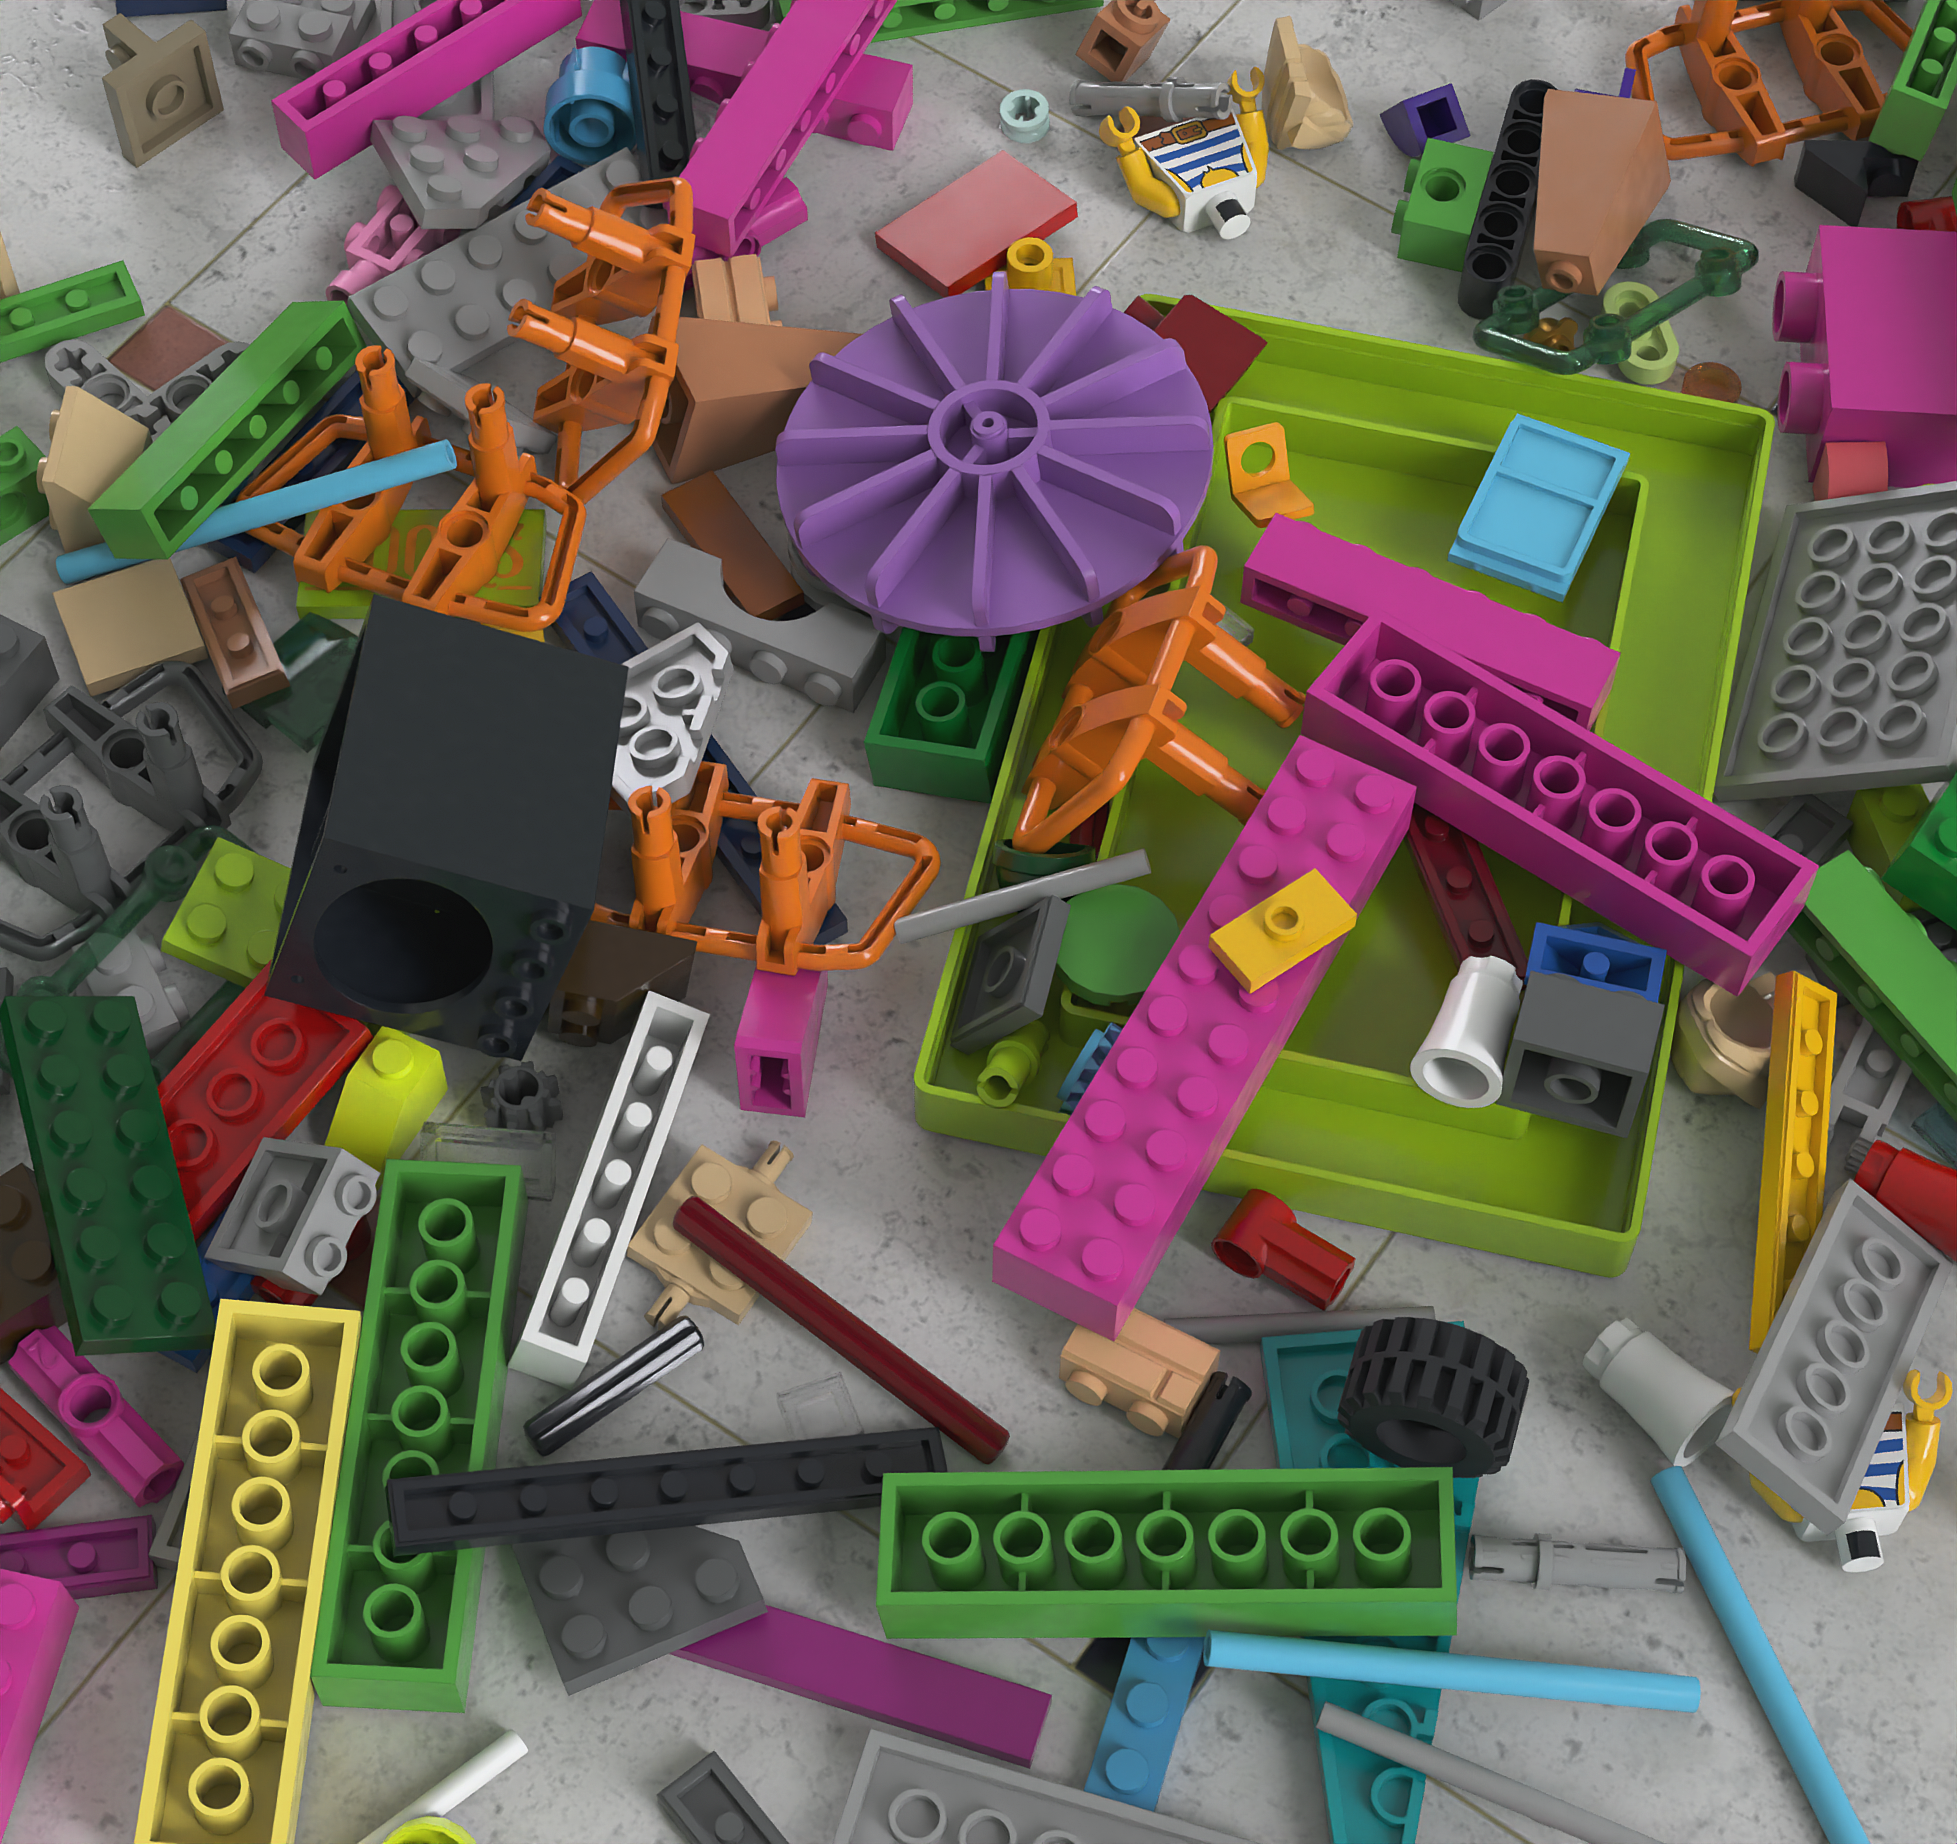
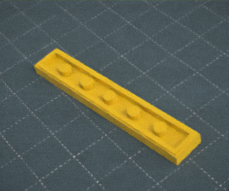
(1792, 1140)

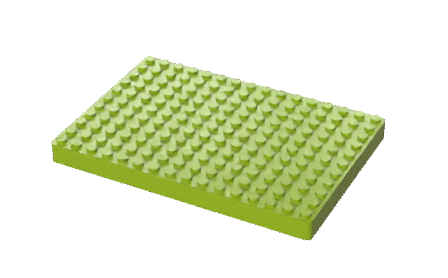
(1391, 456)

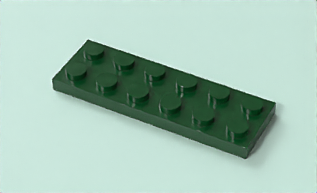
(106, 1175)

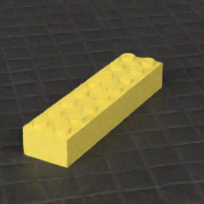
(251, 1579)

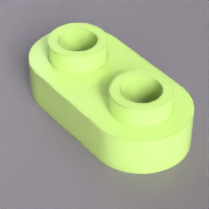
(1653, 353)

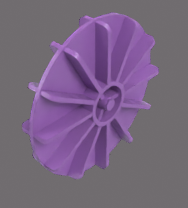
(994, 462)

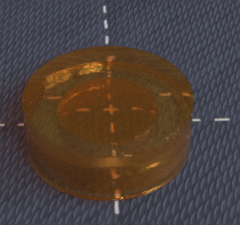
(1712, 382)

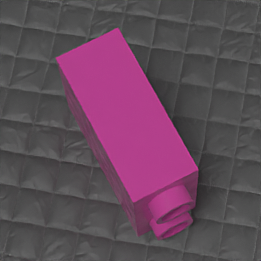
(1874, 348)

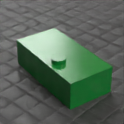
(947, 713)

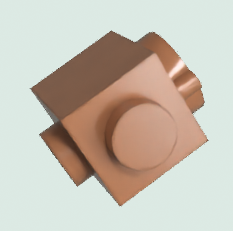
(1123, 37)

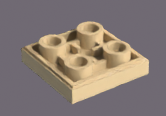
(129, 624)

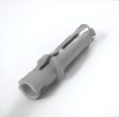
(1168, 99)
(1589, 1564)

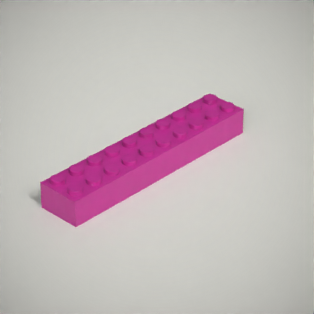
(1193, 1051)

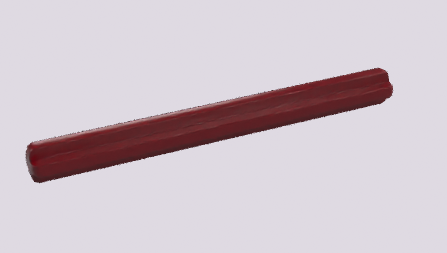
(841, 1330)

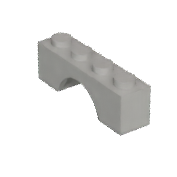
(824, 654)

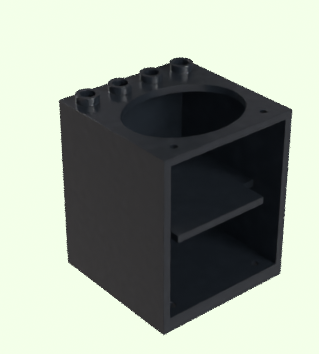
(459, 784)

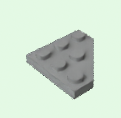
(459, 165)
(669, 714)

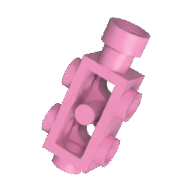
(384, 245)

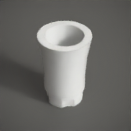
(1471, 1035)
(1659, 1390)

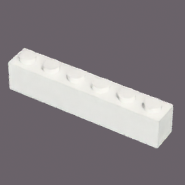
(608, 1192)

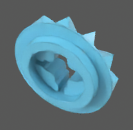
(1086, 1067)

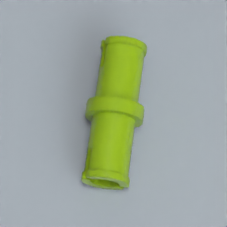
(1012, 1064)

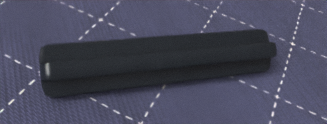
(613, 1385)

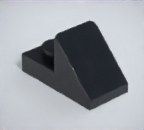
(1846, 172)

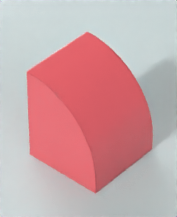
(1851, 470)

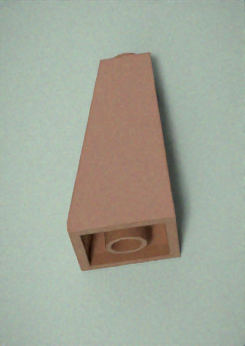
(1596, 185)
(734, 391)

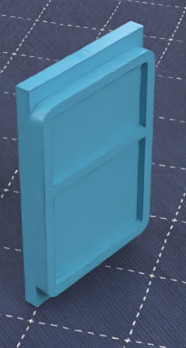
(1538, 507)

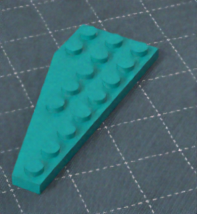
(1363, 1792)

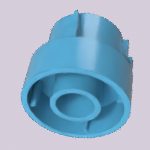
(590, 107)

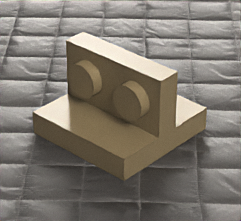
(158, 87)

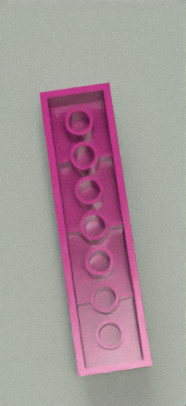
(1560, 801)

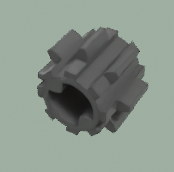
(522, 1099)

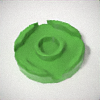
(1114, 943)

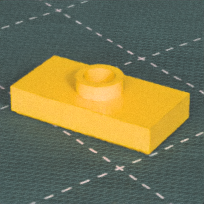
(1282, 930)

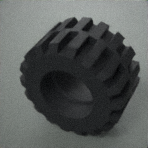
(1433, 1396)

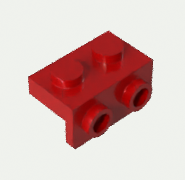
(34, 1467)

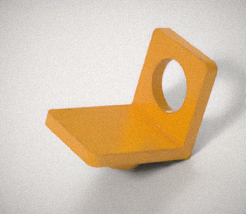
(1267, 491)

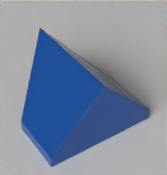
(1597, 958)

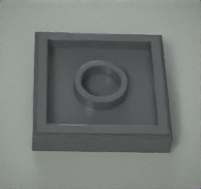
(1010, 975)

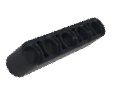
(1506, 203)

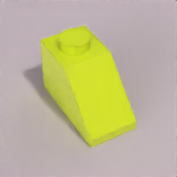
(387, 1099)

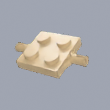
(744, 1198)

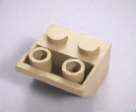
(86, 456)

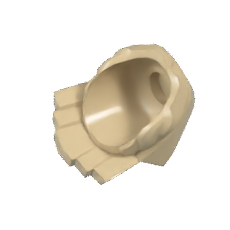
(1302, 94)
(1725, 1039)

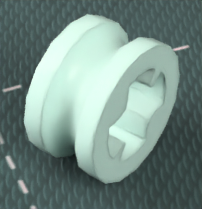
(1029, 102)

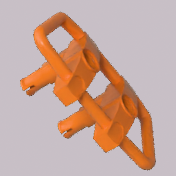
(1731, 84)
(624, 277)
(467, 538)
(1124, 708)
(797, 871)

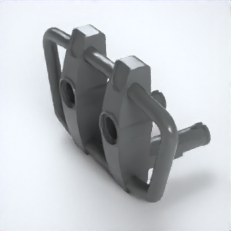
(161, 787)

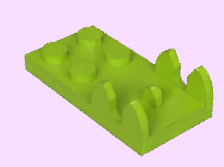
(232, 915)

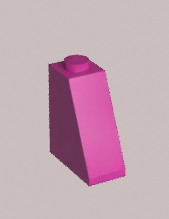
(779, 1041)

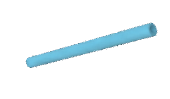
(280, 505)
(1758, 1658)
(1451, 1671)

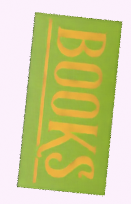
(515, 583)

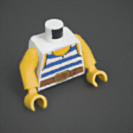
(1198, 168)
(1891, 1483)

